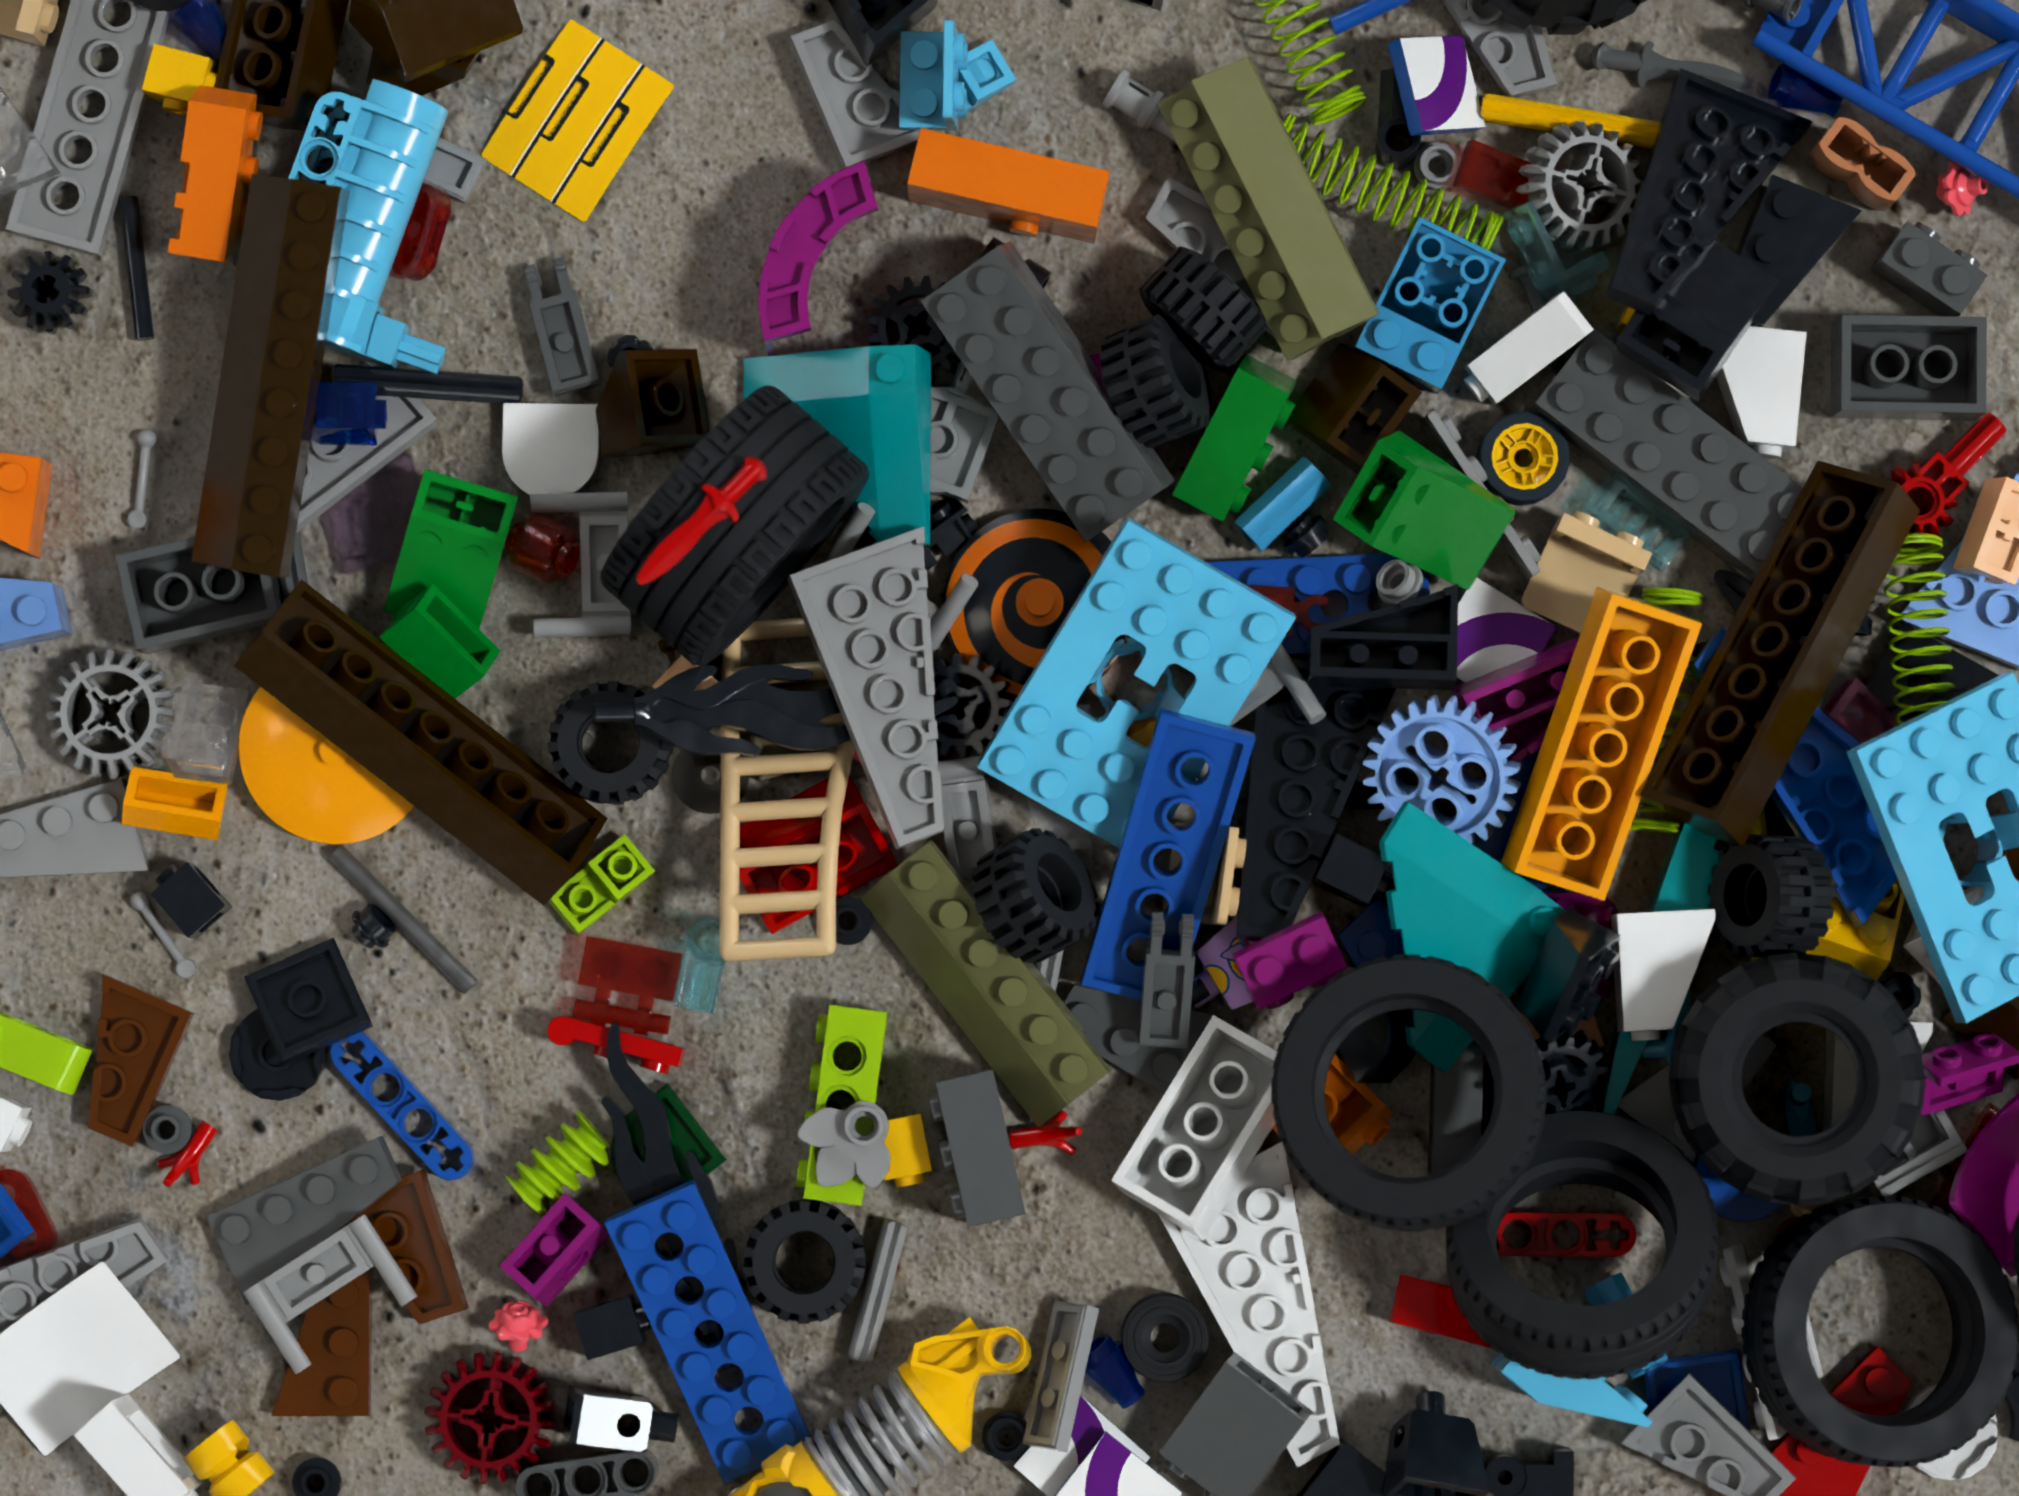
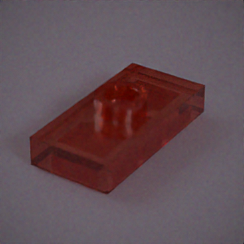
(1491, 175)

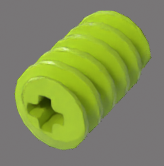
(560, 1164)

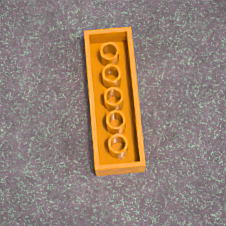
(1600, 743)

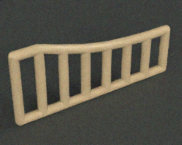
(734, 812)

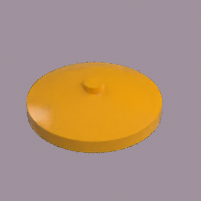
(310, 781)

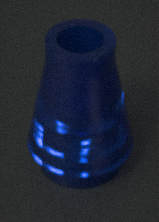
(204, 26)
(1798, 92)
(1112, 1371)

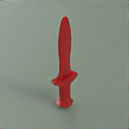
(714, 508)

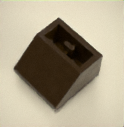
(1352, 406)

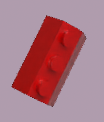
(861, 852)

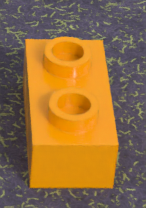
(173, 804)

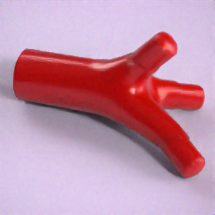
(1046, 1135)
(189, 1156)

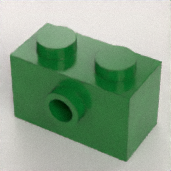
(440, 641)

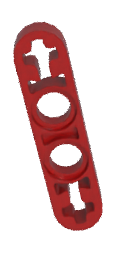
(1541, 1240)

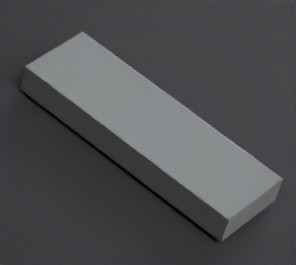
(1060, 1376)

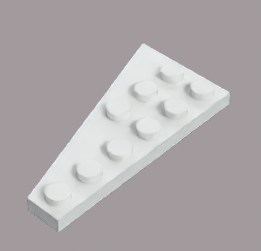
(1262, 1294)

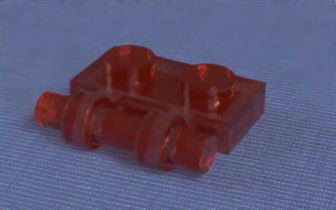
(632, 971)

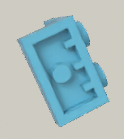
(930, 79)

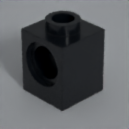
(190, 898)
(612, 1326)

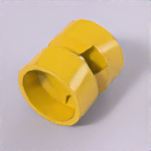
(229, 1463)

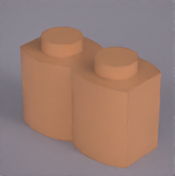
(1853, 157)

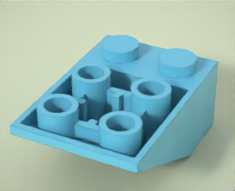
(1581, 1395)

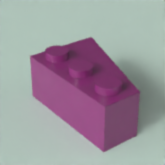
(1520, 697)

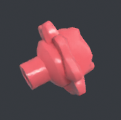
(1959, 188)
(517, 1324)

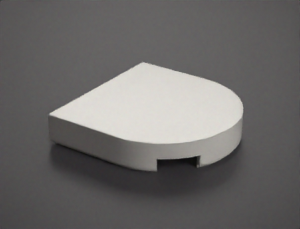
(550, 446)

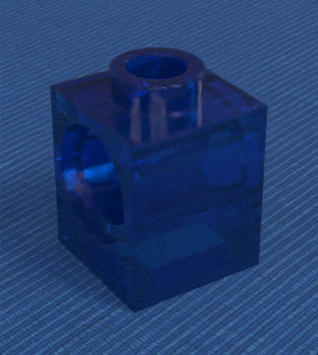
(349, 413)

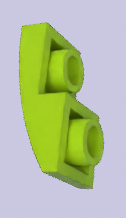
(601, 885)

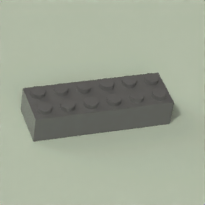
(1045, 390)
(1670, 452)

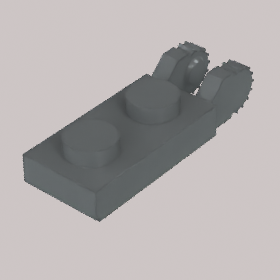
(562, 333)
(1167, 986)

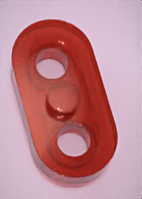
(423, 234)
(34, 1210)

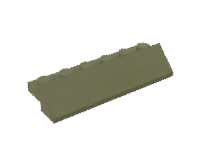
(1268, 208)
(991, 995)

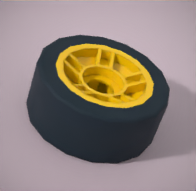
(1547, 455)

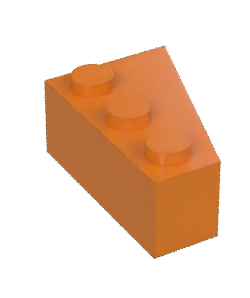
(216, 172)
(23, 500)

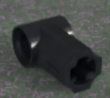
(1393, 121)

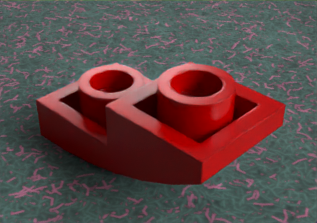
(1432, 1310)

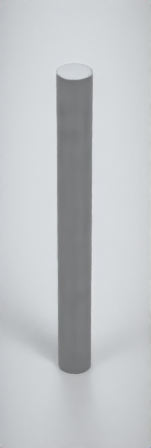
(403, 919)

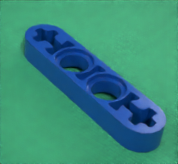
(397, 1110)

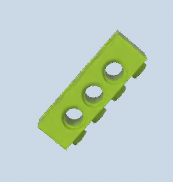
(867, 1031)

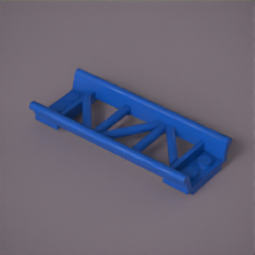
(1798, 39)

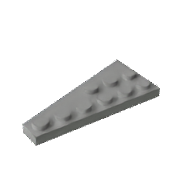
(877, 655)

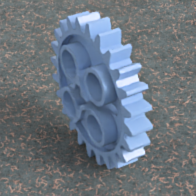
(1468, 741)

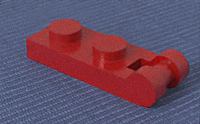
(654, 1053)

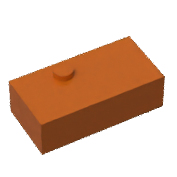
(1007, 186)

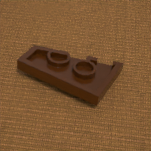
(134, 1054)
(417, 1241)
(339, 1345)

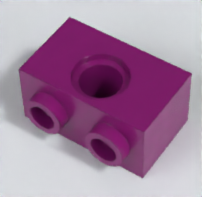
(555, 1250)

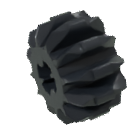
(34, 303)

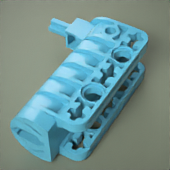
(383, 167)

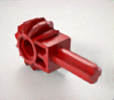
(1942, 476)

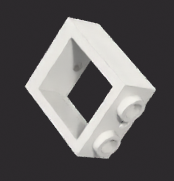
(136, 1452)

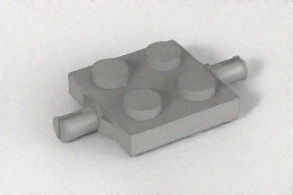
(958, 437)

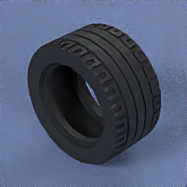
(744, 563)

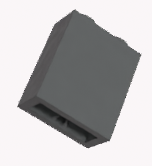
(1234, 1431)

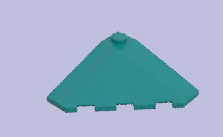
(878, 409)
(1462, 910)

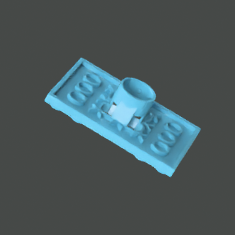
(1175, 615)
(1938, 775)

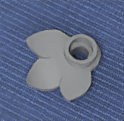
(845, 1151)

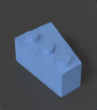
(31, 612)

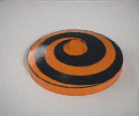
(1028, 580)

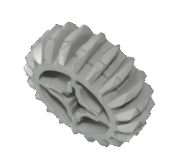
(1594, 151)
(93, 727)

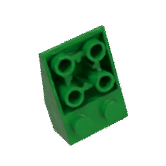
(1424, 511)
(453, 543)

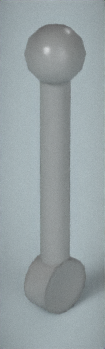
(137, 518)
(185, 967)

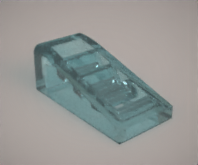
(1618, 485)

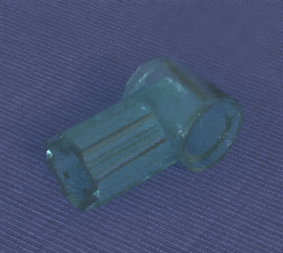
(700, 973)

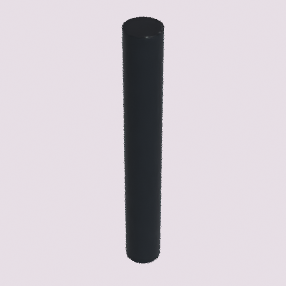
(136, 268)

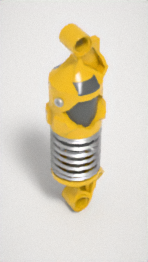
(930, 1396)

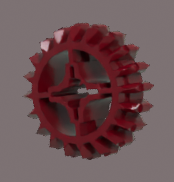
(448, 1413)

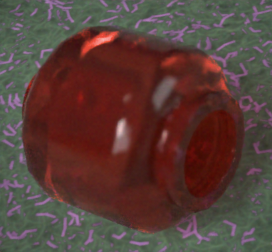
(542, 548)

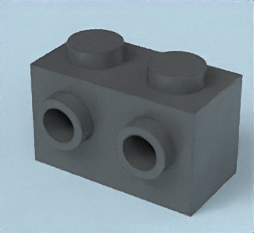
(1929, 270)

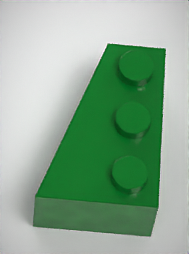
(1236, 439)

